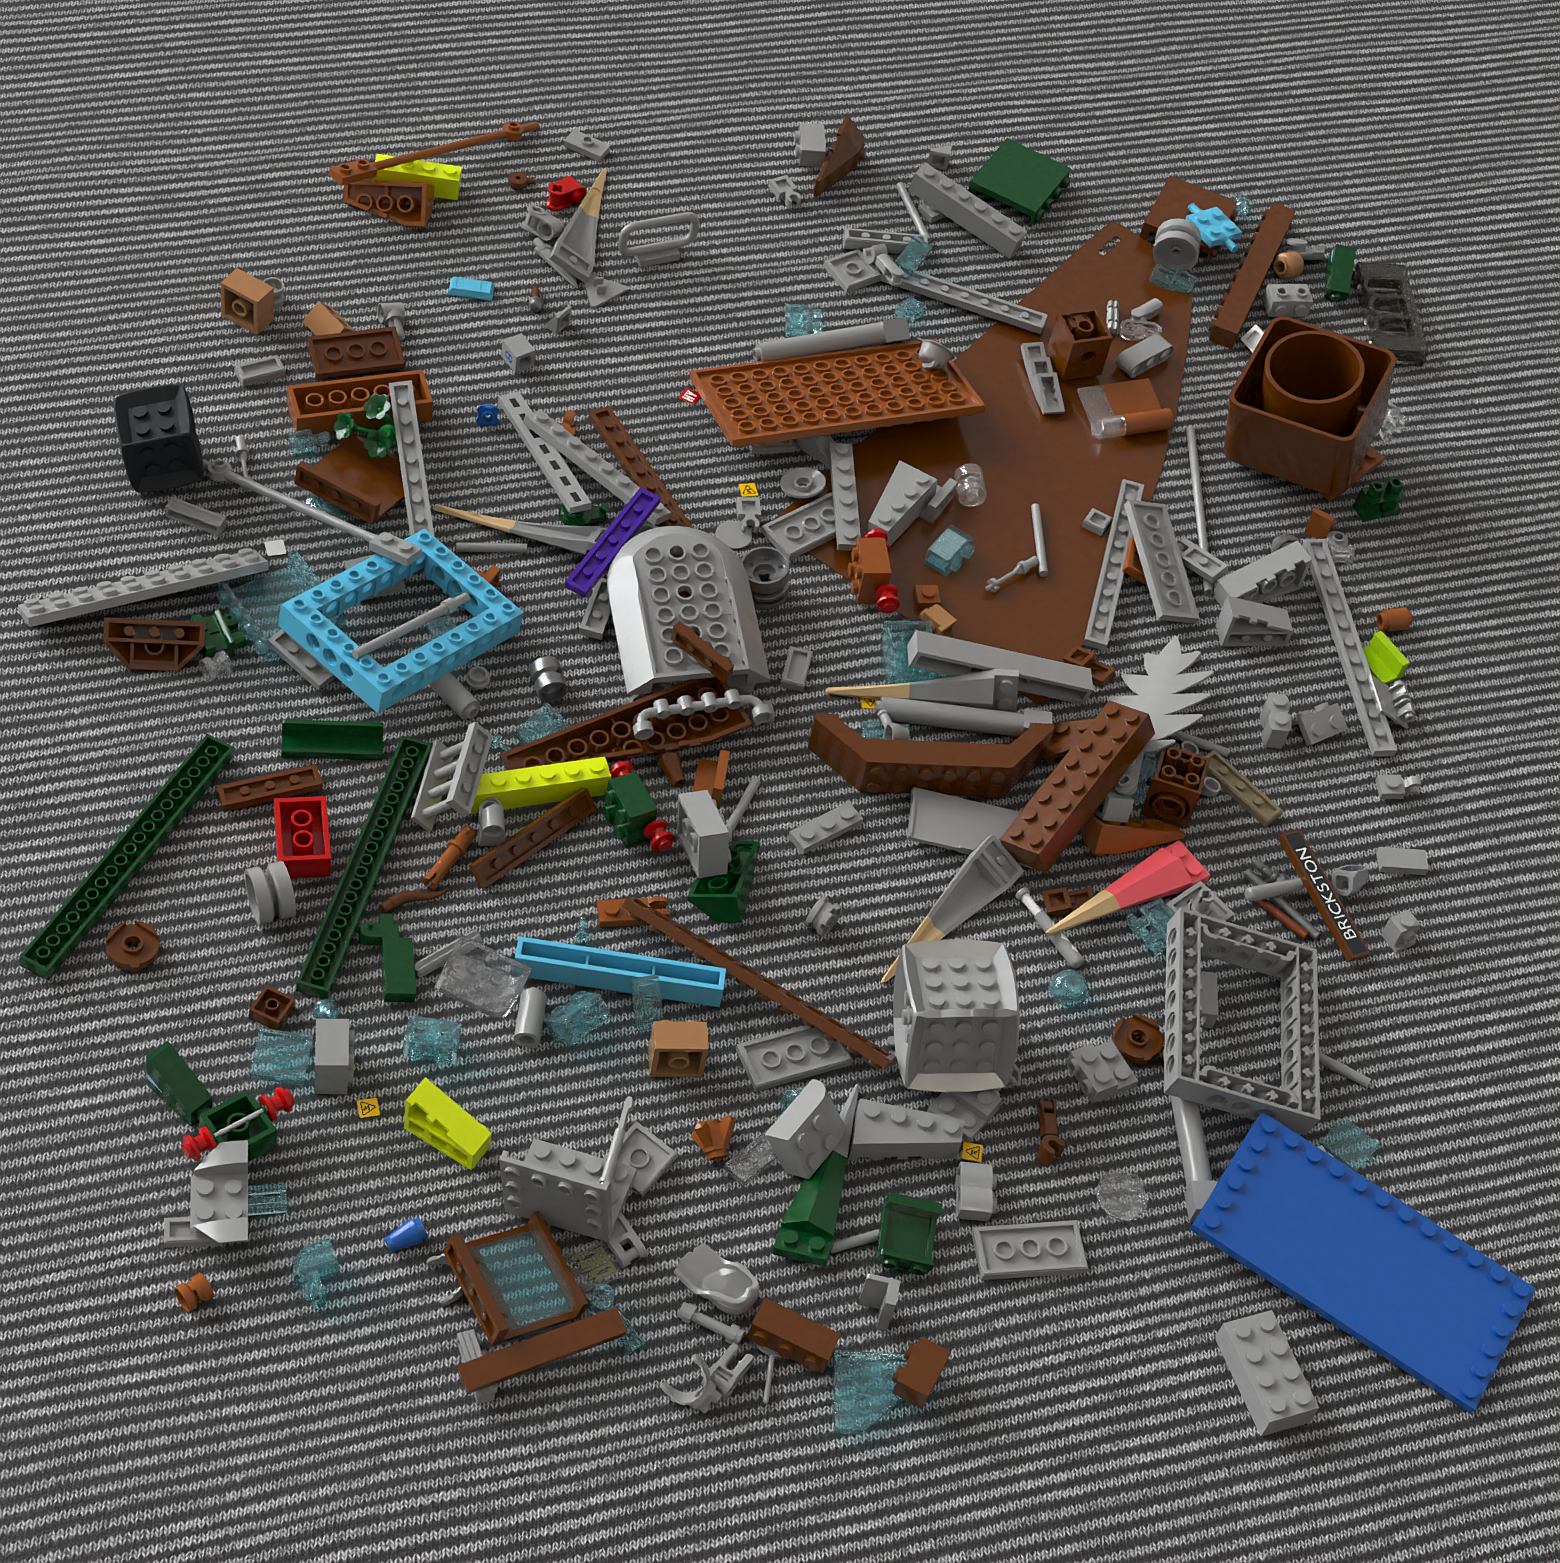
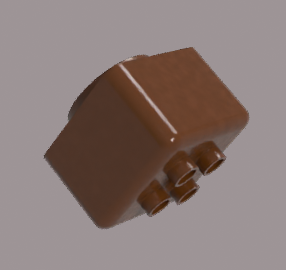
(1308, 405)

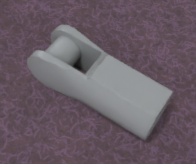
(1147, 310)

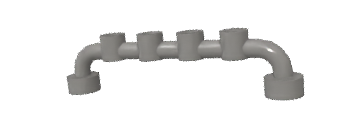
(643, 729)

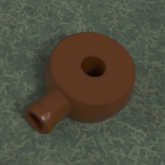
(519, 180)

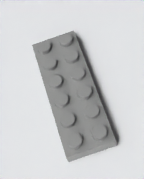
(1161, 561)

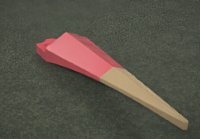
(1158, 876)

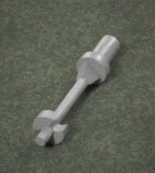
(242, 453)
(1021, 568)

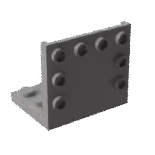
(564, 1189)

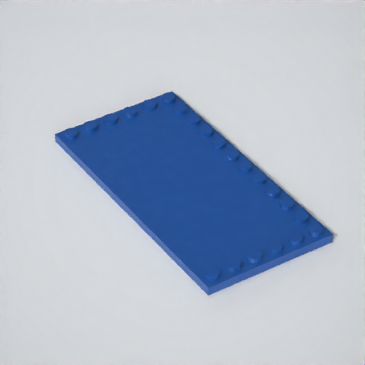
(1365, 1261)

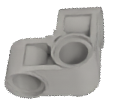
(491, 823)

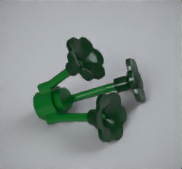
(377, 441)

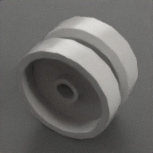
(1177, 244)
(270, 892)

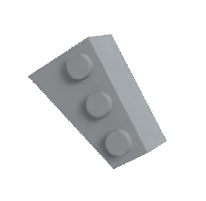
(1252, 624)

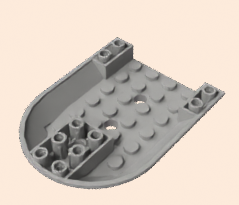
(647, 605)

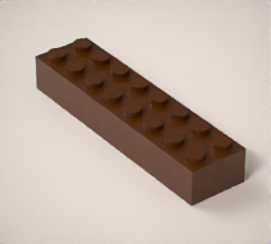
(1077, 786)

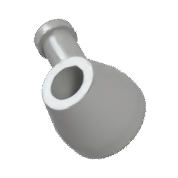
(892, 730)

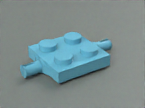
(1214, 227)

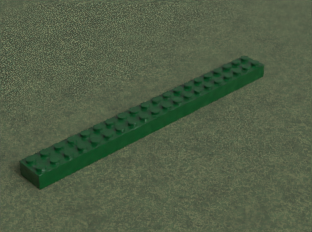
(126, 858)
(363, 869)

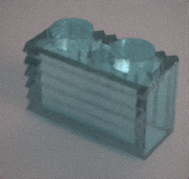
(949, 551)

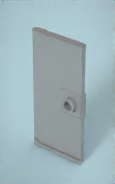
(955, 821)

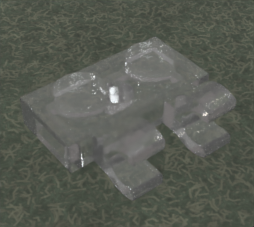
(1392, 415)

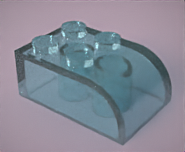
(895, 652)

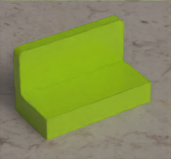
(1385, 659)

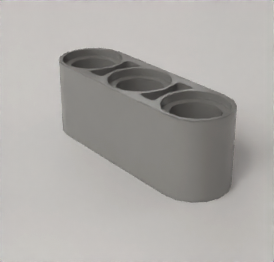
(1144, 355)

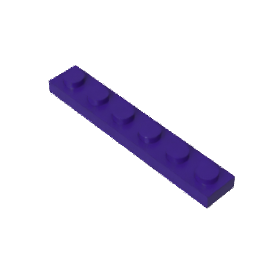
(617, 534)

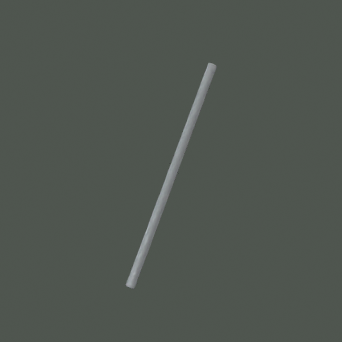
(1198, 499)

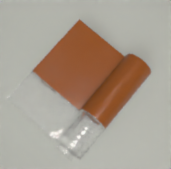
(1124, 409)

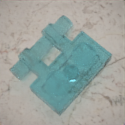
(1156, 915)

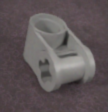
(540, 221)

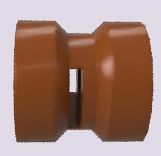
(193, 1292)

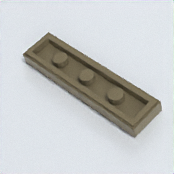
(1242, 790)

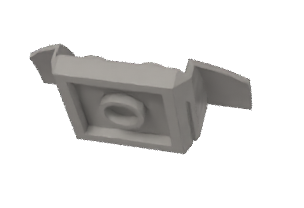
(221, 1194)

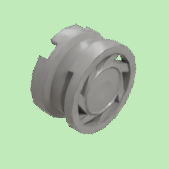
(823, 916)

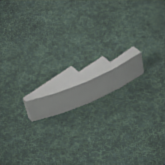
(1042, 378)

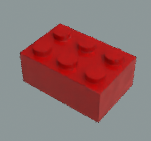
(303, 836)

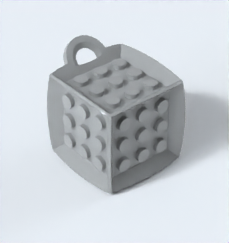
(955, 1015)

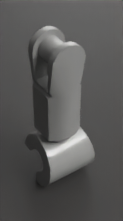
(879, 255)

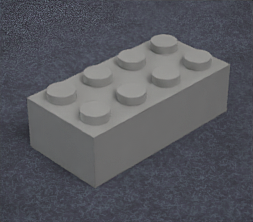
(1266, 1373)

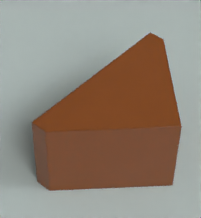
(1320, 524)

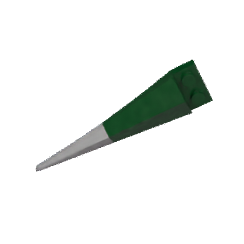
(812, 1218)

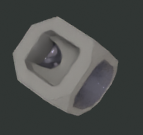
(1349, 879)

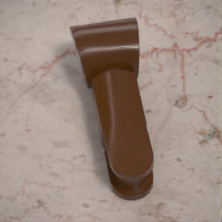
(1050, 1143)

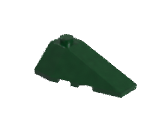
(727, 895)

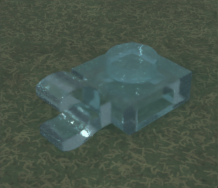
(911, 309)
(305, 443)

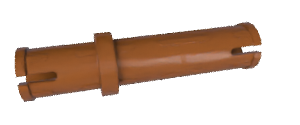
(455, 849)

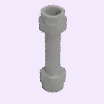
(688, 1313)

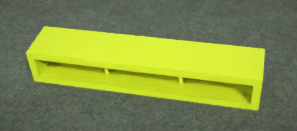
(543, 783)

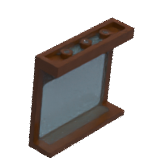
(516, 1280)

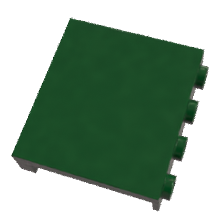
(1021, 179)

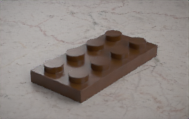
(355, 352)

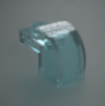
(312, 1266)

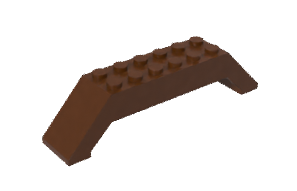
(928, 765)

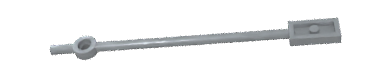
(383, 544)

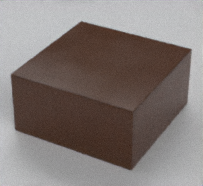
(272, 1008)

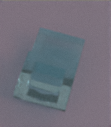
(1177, 281)

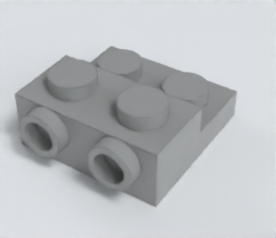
(1101, 1071)
(972, 1106)

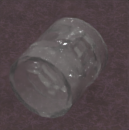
(970, 485)

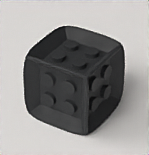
(158, 438)

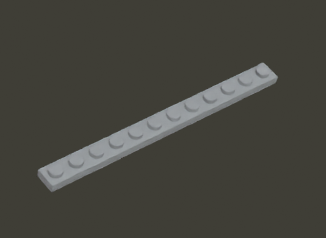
(1349, 648)

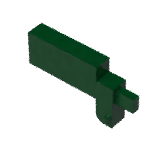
(396, 958)

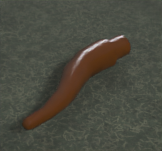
(408, 896)

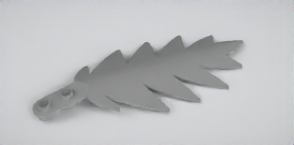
(1159, 698)

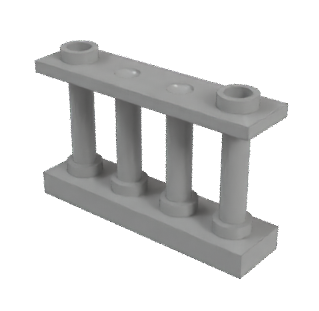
(465, 781)

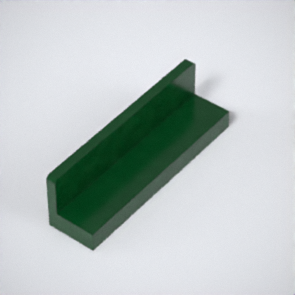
(332, 739)

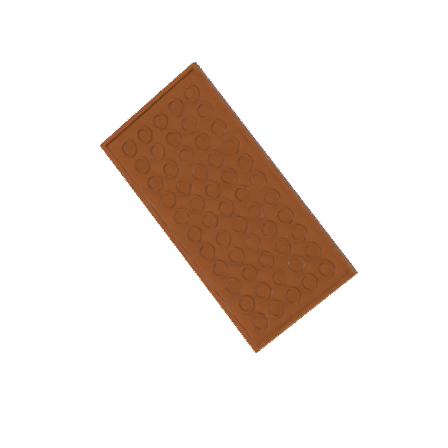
(832, 394)

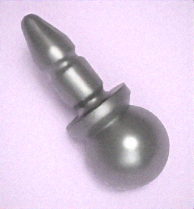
(1272, 876)

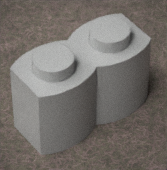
(1275, 720)
(975, 1191)

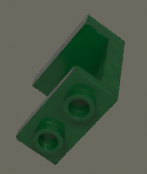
(907, 1233)

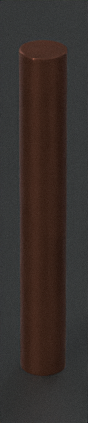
(1282, 918)

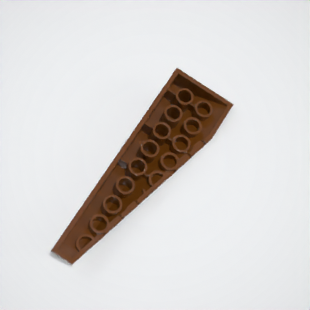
(613, 735)

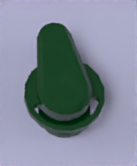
(585, 517)

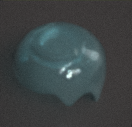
(1069, 988)

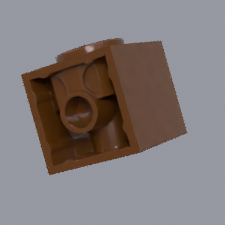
(1079, 344)
(1175, 786)

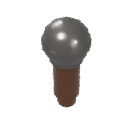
(536, 303)

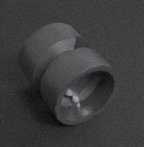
(548, 679)

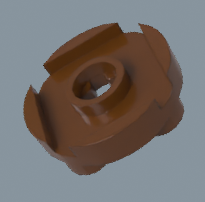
(132, 959)
(1150, 1036)

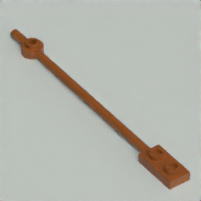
(362, 169)

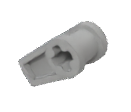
(726, 1379)

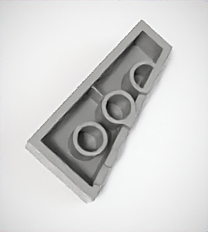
(1267, 577)

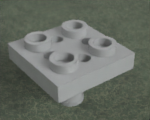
(1201, 901)

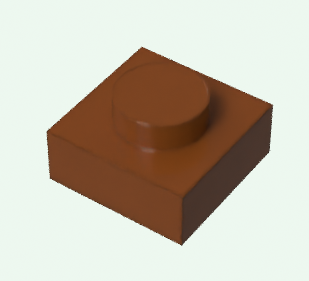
(926, 596)

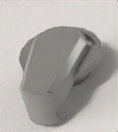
(1299, 246)

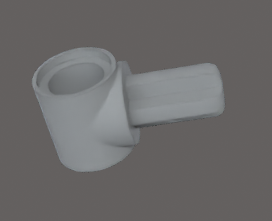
(392, 315)

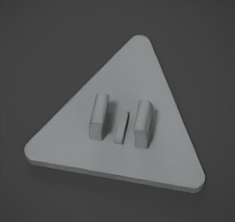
(602, 290)

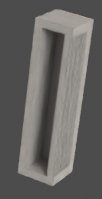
(195, 516)
(470, 1349)

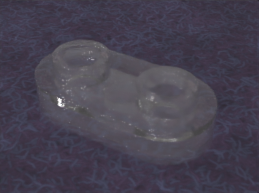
(1138, 330)

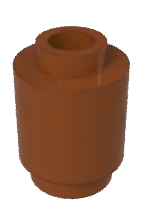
(1394, 619)

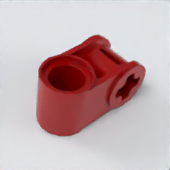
(564, 193)

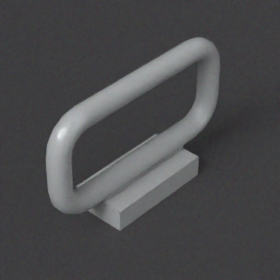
(660, 251)

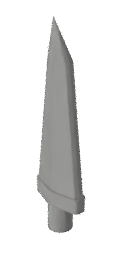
(545, 251)

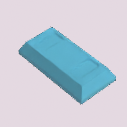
(471, 288)

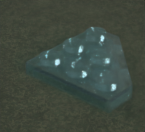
(863, 1388)

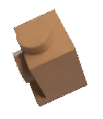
(941, 621)

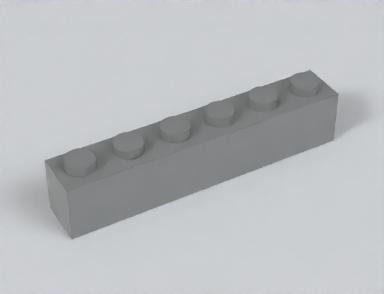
(967, 210)

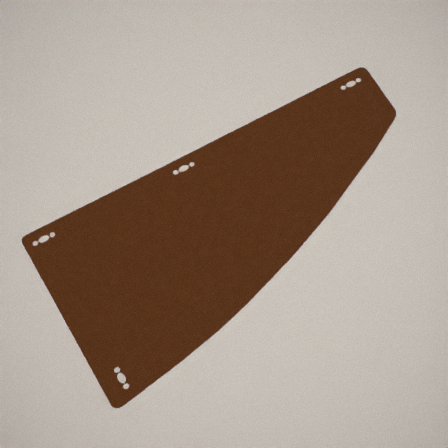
(1027, 462)

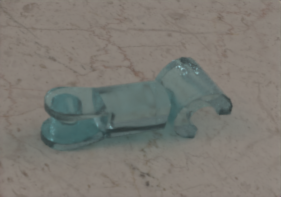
(606, 1293)

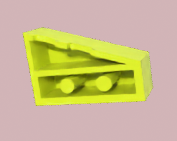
(445, 1125)

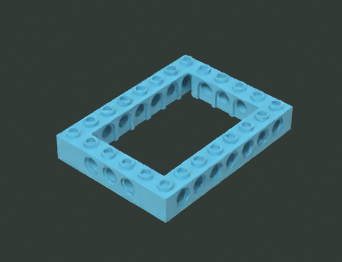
(308, 624)

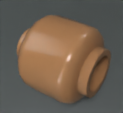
(1288, 265)

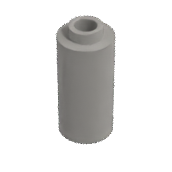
(456, 696)
(530, 1018)

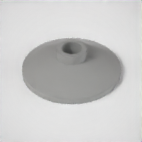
(802, 482)

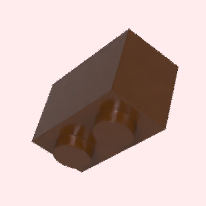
(921, 1371)

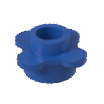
(487, 409)

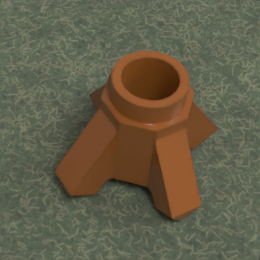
(714, 1137)

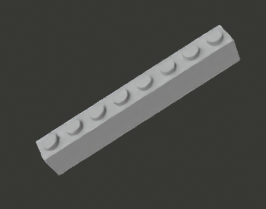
(1036, 674)

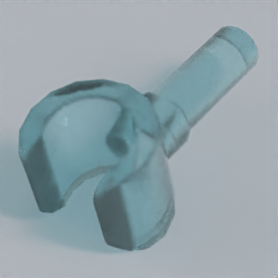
(582, 935)

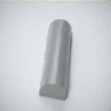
(861, 239)

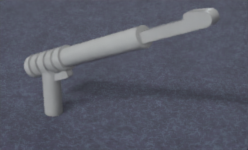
(616, 1144)

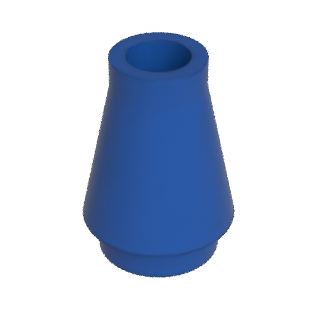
(407, 1235)

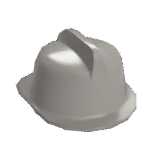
(934, 354)

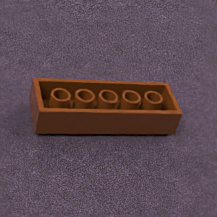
(321, 402)

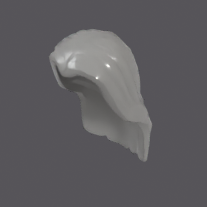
(721, 1281)

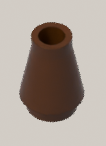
(671, 766)

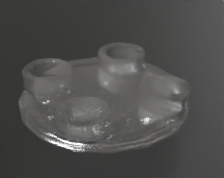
(1121, 1196)

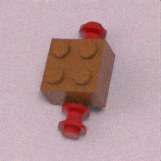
(872, 572)

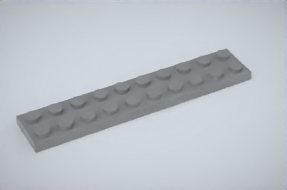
(134, 589)

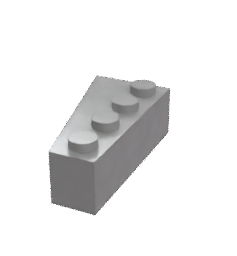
(902, 500)
(903, 1133)

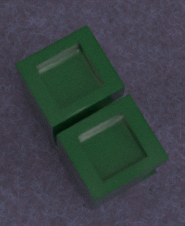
(1379, 500)
(218, 634)

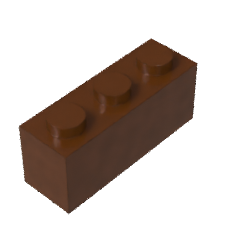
(793, 1336)

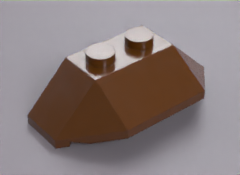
(154, 643)

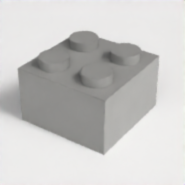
(333, 1056)

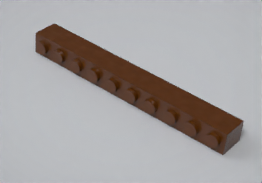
(1251, 276)

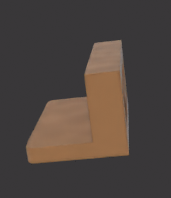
(325, 320)

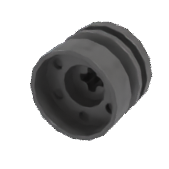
(767, 576)

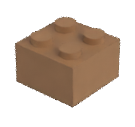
(247, 301)
(678, 1049)

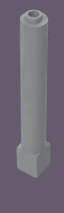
(834, 340)
(961, 716)
(1193, 1154)

